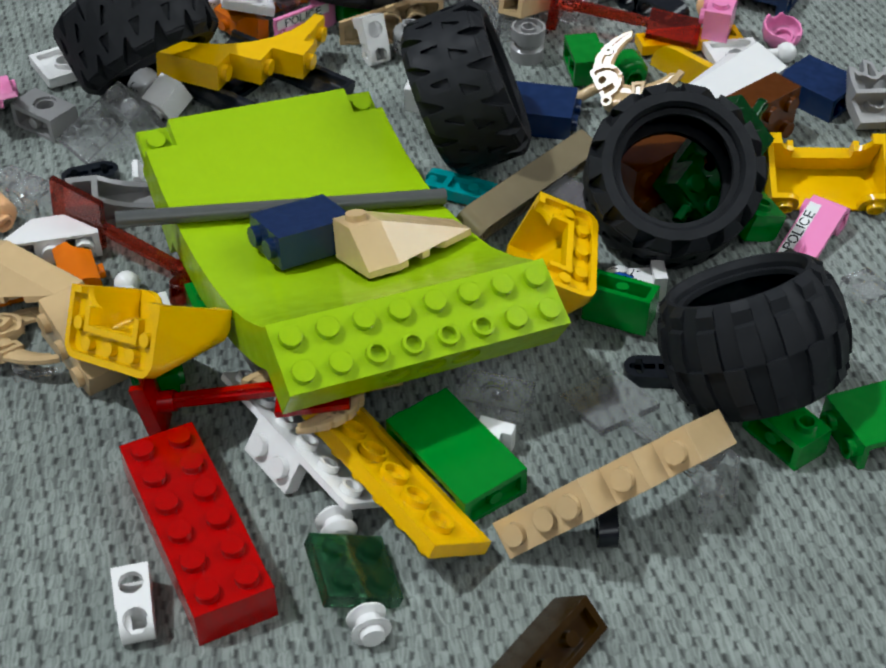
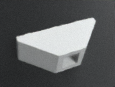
(45, 233)

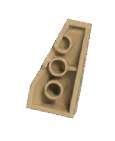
(385, 241)
(29, 275)

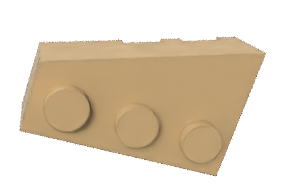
(53, 322)

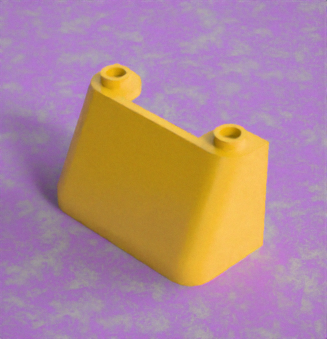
(842, 175)
(566, 242)
(137, 332)

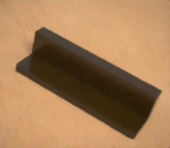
(557, 636)

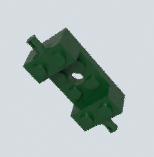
(686, 184)

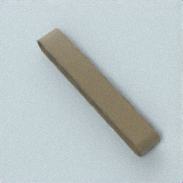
(518, 192)

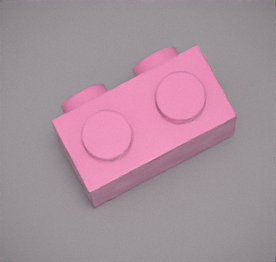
(717, 19)

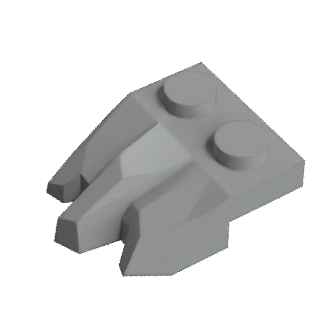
(866, 96)

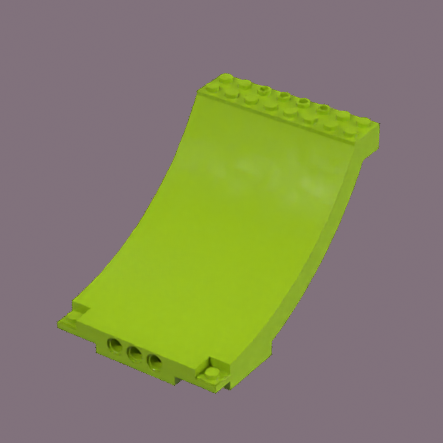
(323, 323)

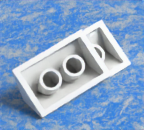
(739, 70)

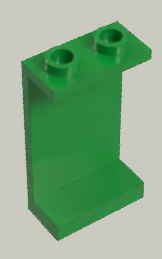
(857, 420)
(460, 453)

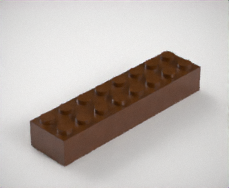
(650, 156)

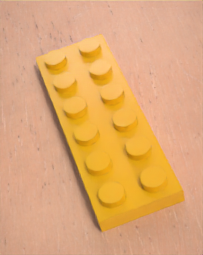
(403, 489)

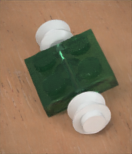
(353, 574)

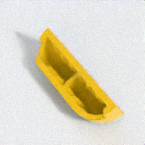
(672, 58)

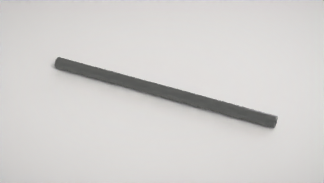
(241, 210)

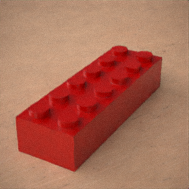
(198, 533)

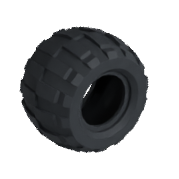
(755, 336)

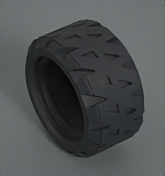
(118, 37)
(465, 88)
(702, 118)

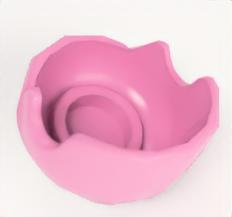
(781, 29)

